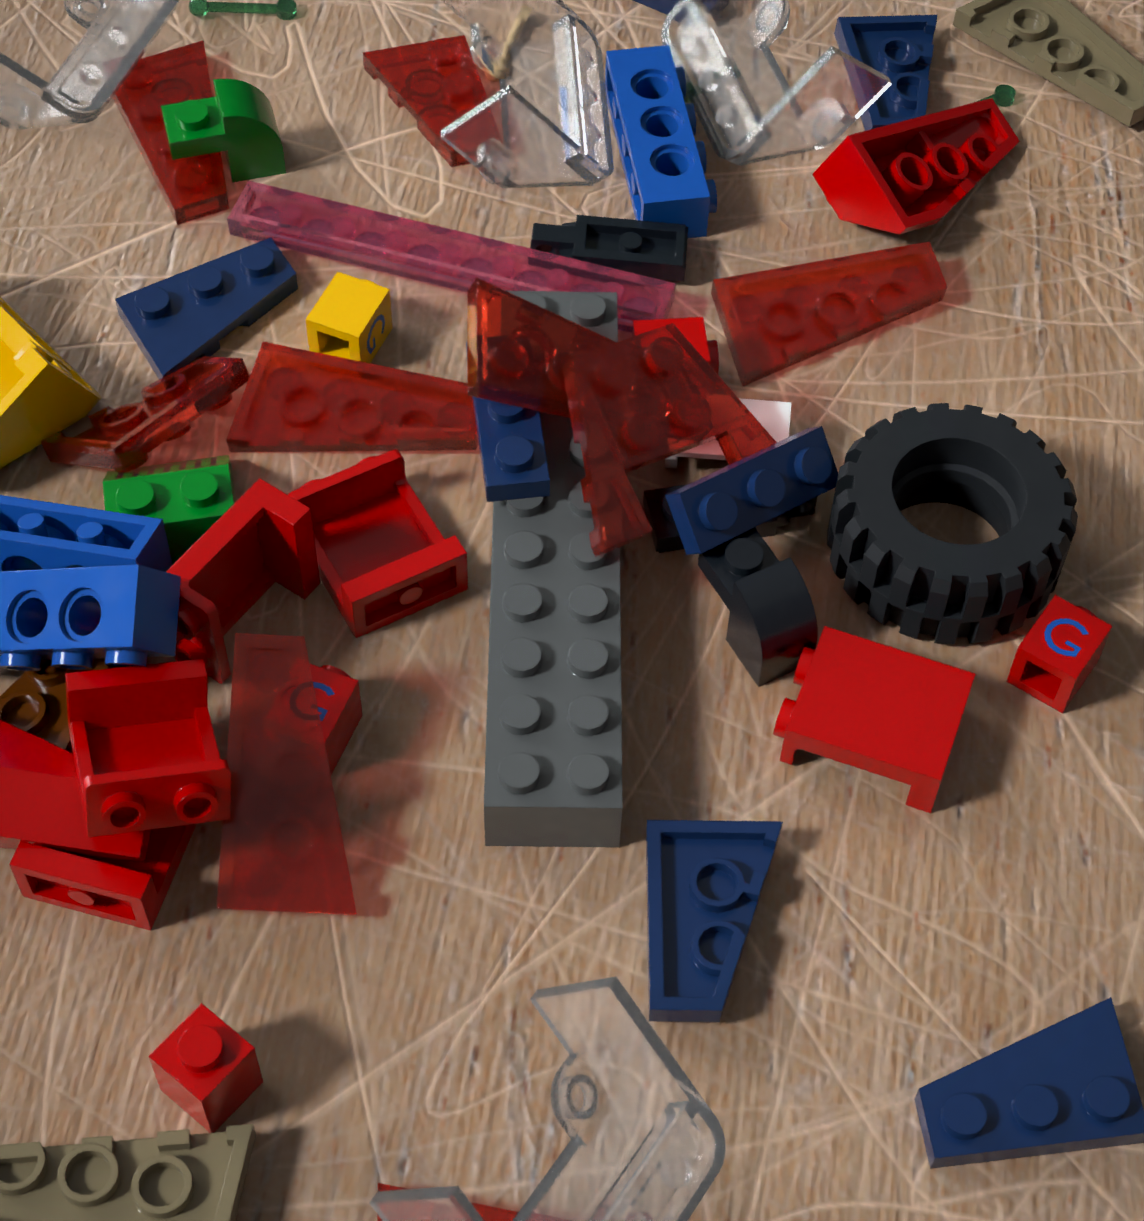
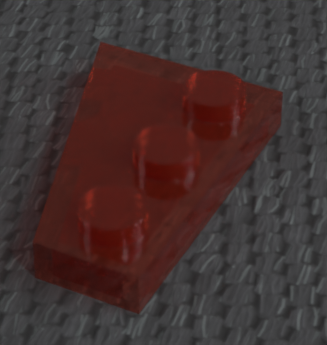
(433, 82)
(131, 431)

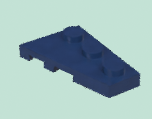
(898, 49)
(199, 307)
(700, 910)
(1037, 1096)

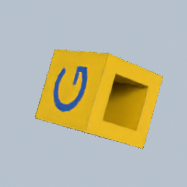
(350, 319)

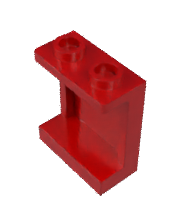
(379, 544)
(231, 566)
(876, 711)
(146, 748)
(102, 886)

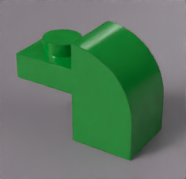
(232, 122)

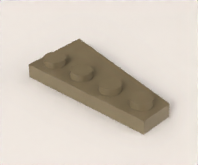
(1062, 48)
(128, 1180)

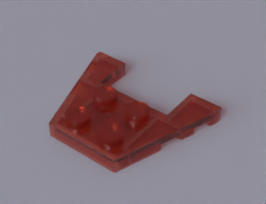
(640, 407)

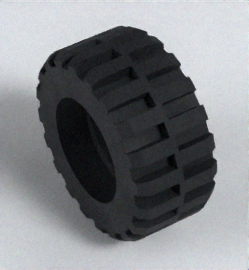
(961, 462)

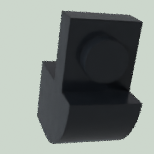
(766, 602)

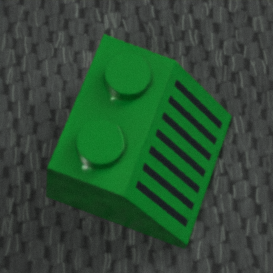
(182, 493)

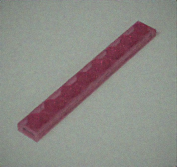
(433, 252)

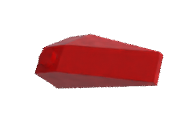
(914, 168)
(44, 801)

